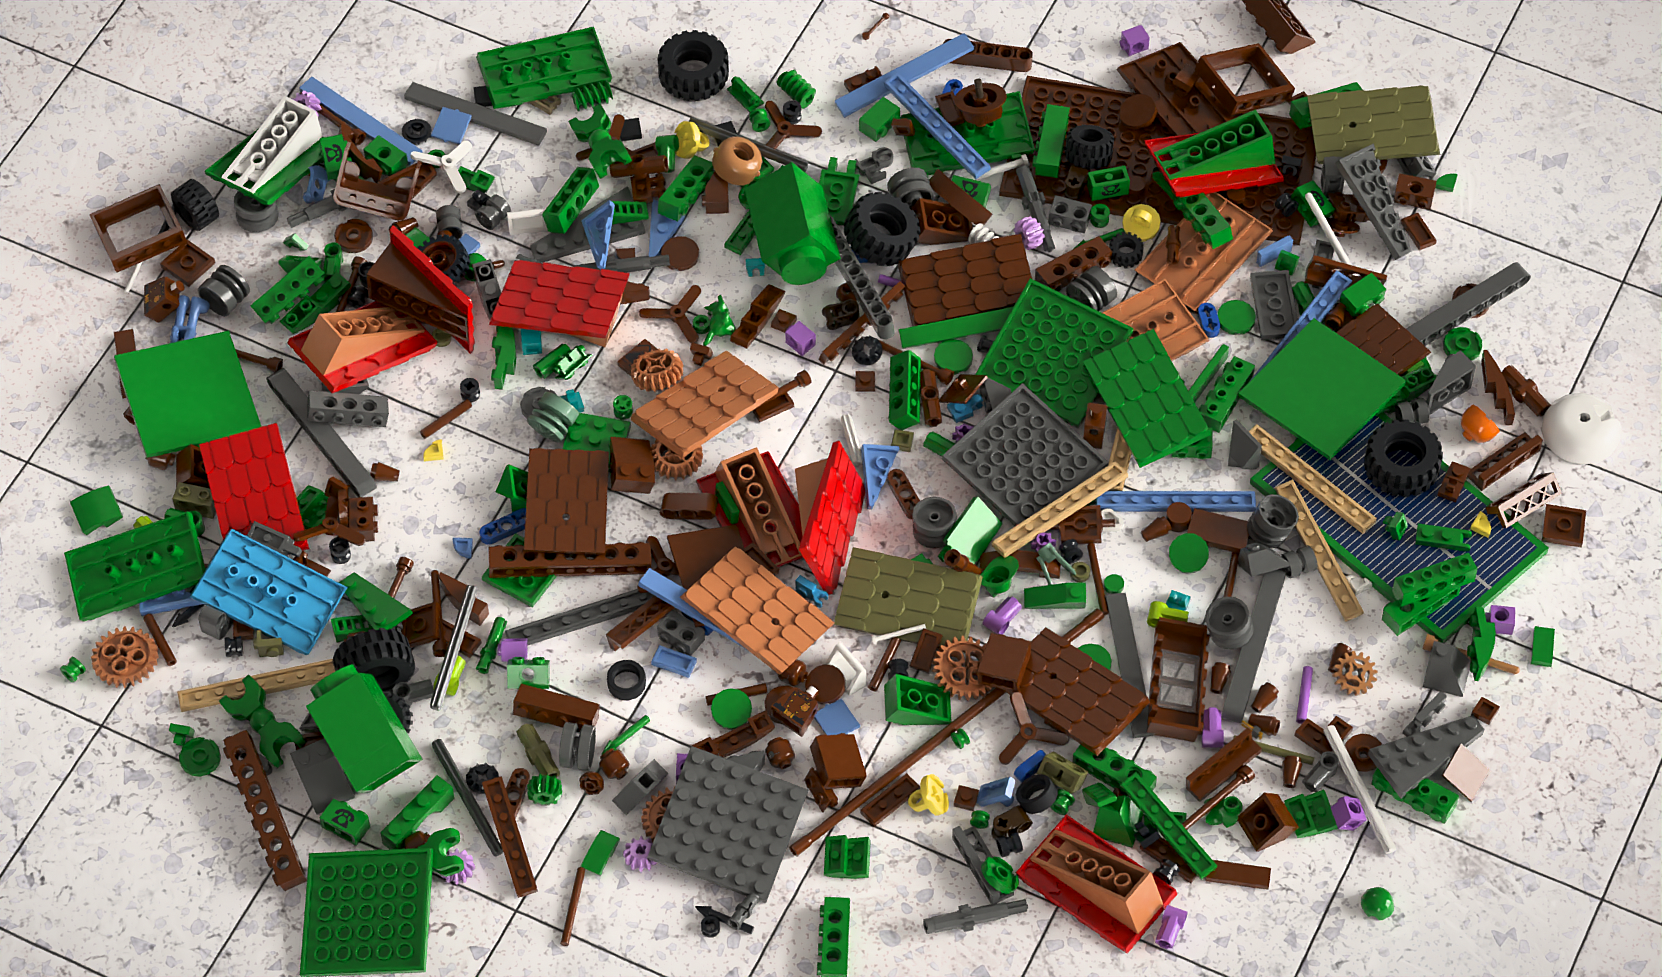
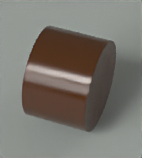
(1179, 516)

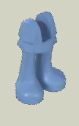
(197, 306)

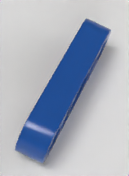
(510, 518)

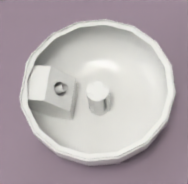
(1581, 428)

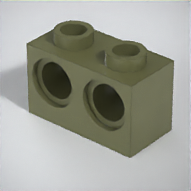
(194, 498)
(1063, 772)

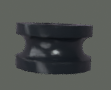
(713, 932)

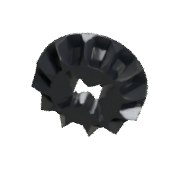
(416, 125)
(875, 353)
(473, 780)

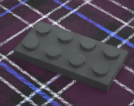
(1273, 303)

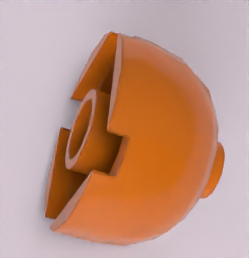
(1477, 425)

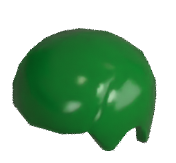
(1377, 903)

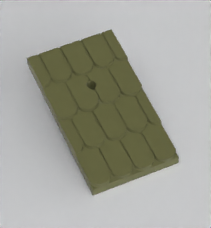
(1392, 119)
(898, 593)

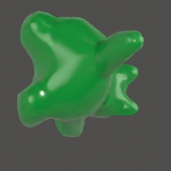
(720, 322)

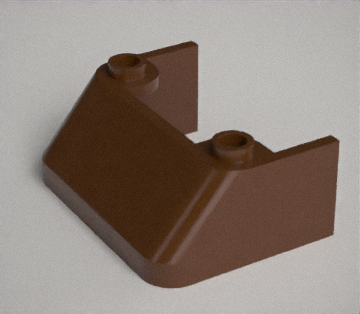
(373, 197)

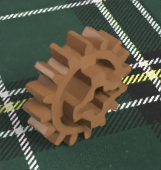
(1357, 680)

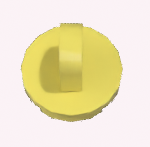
(689, 140)
(1142, 221)
(931, 795)

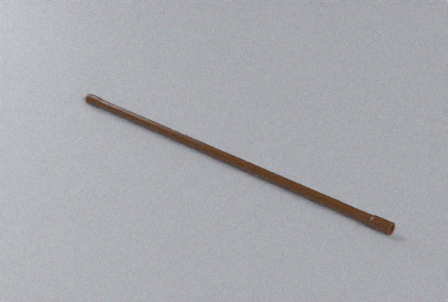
(807, 840)

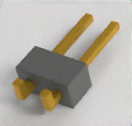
(1256, 731)

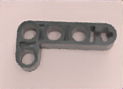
(214, 622)

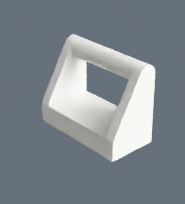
(526, 221)
(852, 670)

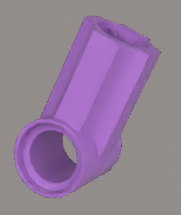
(1000, 619)
(1212, 729)
(1172, 922)

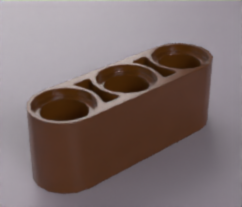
(689, 506)

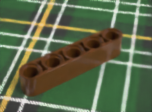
(997, 57)

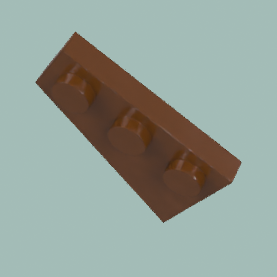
(426, 175)

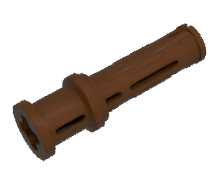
(960, 562)

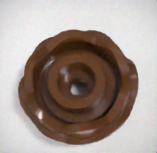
(842, 293)
(591, 782)

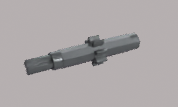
(1034, 202)
(316, 210)
(631, 264)
(967, 917)

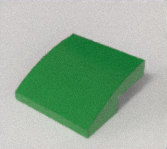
(312, 506)
(96, 509)
(1311, 814)
(847, 857)

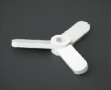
(447, 164)

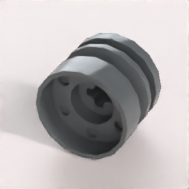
(1093, 288)
(224, 290)
(1272, 521)

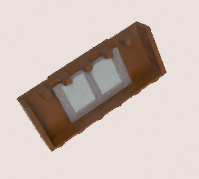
(1178, 679)

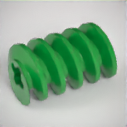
(796, 88)
(592, 95)

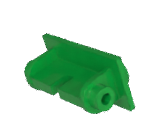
(744, 94)
(577, 360)

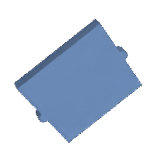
(451, 125)
(836, 719)

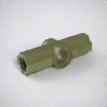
(537, 750)

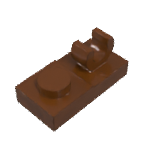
(861, 79)
(1453, 481)

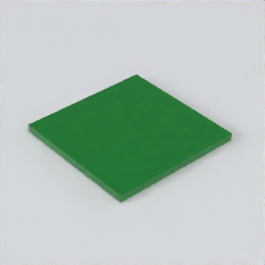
(1046, 348)
(1322, 388)
(186, 393)
(367, 912)

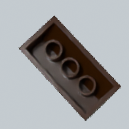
(1280, 24)

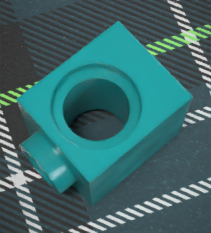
(531, 342)

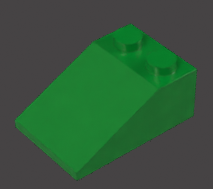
(916, 702)

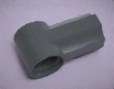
(1320, 772)

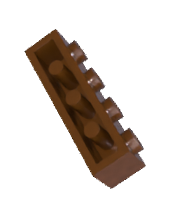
(554, 707)

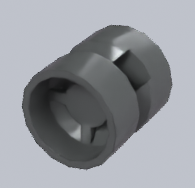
(494, 211)
(449, 219)
(1413, 411)
(1301, 560)

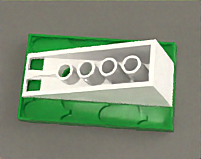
(273, 155)

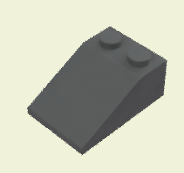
(1452, 381)
(321, 775)

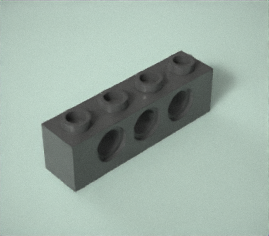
(347, 408)

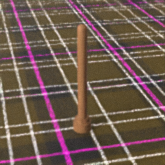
(1492, 663)

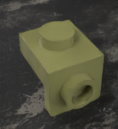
(268, 647)

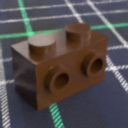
(362, 517)

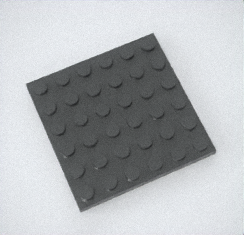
(1023, 456)
(728, 824)

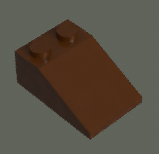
(940, 223)
(631, 465)

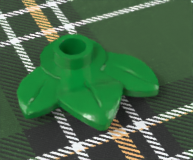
(1225, 812)

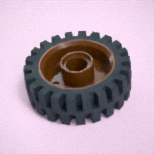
(447, 255)

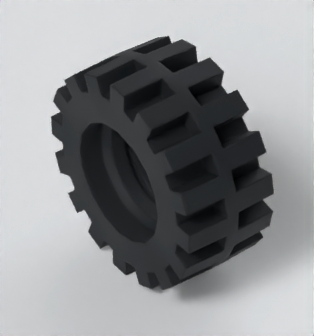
(1130, 241)

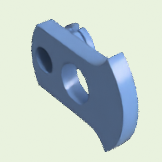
(314, 194)

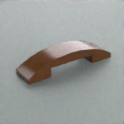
(369, 167)
(959, 198)
(1027, 562)
(739, 738)

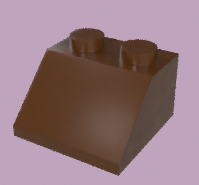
(190, 467)
(1267, 821)

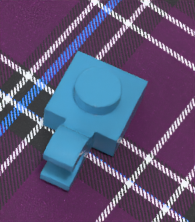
(964, 411)
(809, 590)

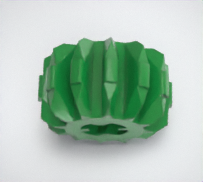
(544, 789)

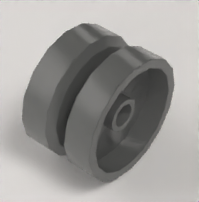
(910, 186)
(253, 215)
(932, 521)
(1229, 622)
(577, 746)

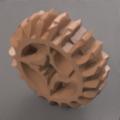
(656, 370)
(672, 464)

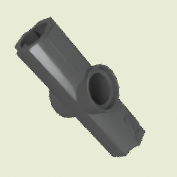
(413, 692)

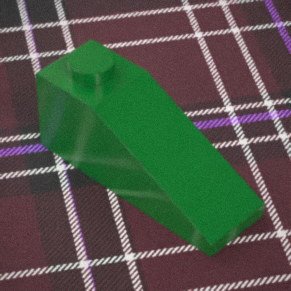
(1056, 596)

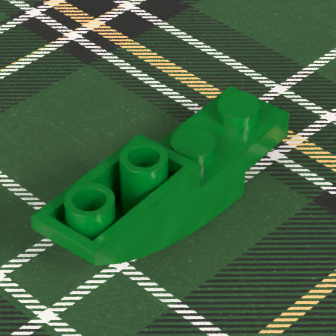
(321, 302)
(505, 355)
(1416, 384)
(1482, 643)

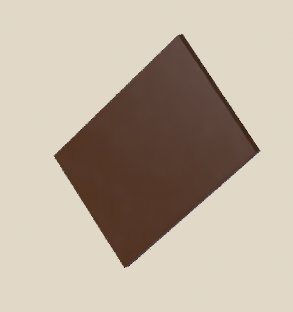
(700, 550)

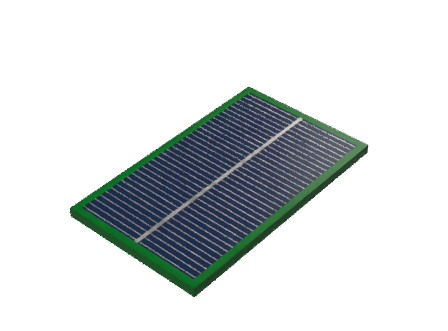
(1382, 559)

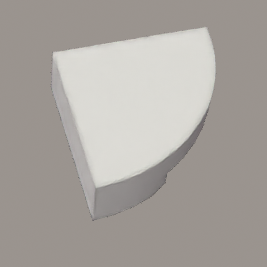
(1358, 584)

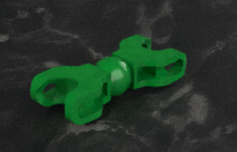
(596, 134)
(262, 721)
(441, 842)

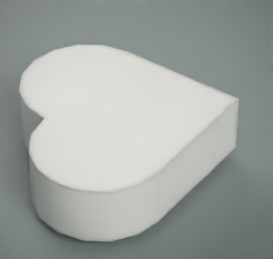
(1110, 514)

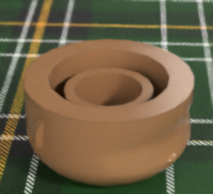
(737, 160)

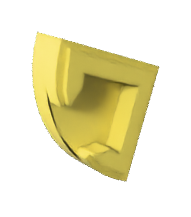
(434, 451)
(1481, 525)

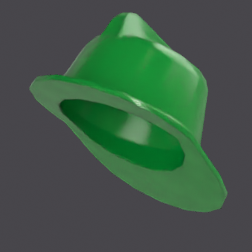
(999, 574)

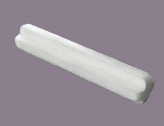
(851, 439)

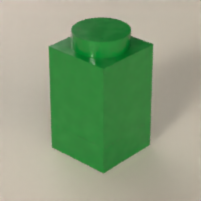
(792, 225)
(361, 728)

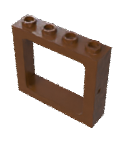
(1256, 56)
(148, 248)

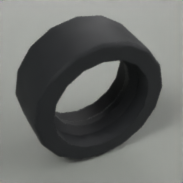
(626, 693)
(1042, 801)

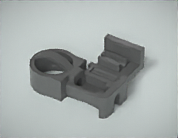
(873, 165)

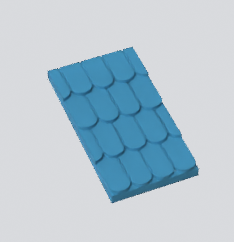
(268, 592)

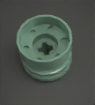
(554, 414)

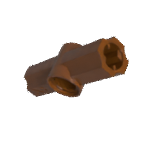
(640, 166)
(1525, 391)
(930, 398)

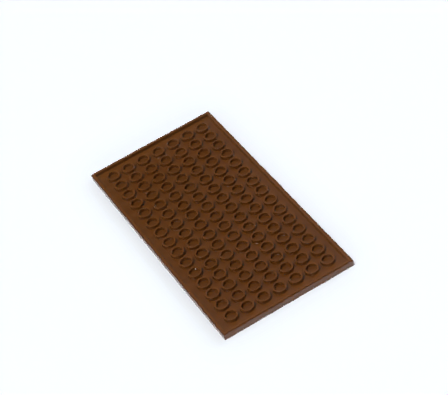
(1102, 108)

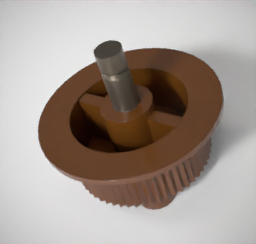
(980, 102)

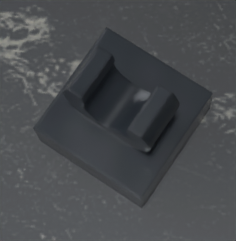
(1291, 162)
(477, 200)
(1146, 834)

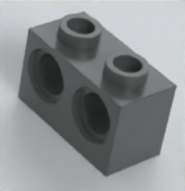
(1331, 178)
(1070, 214)
(683, 629)

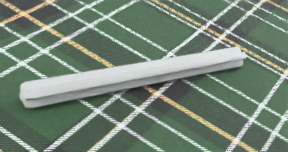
(1359, 789)

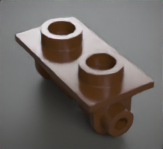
(822, 796)

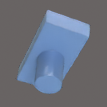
(997, 791)

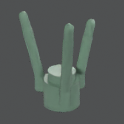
(1048, 554)

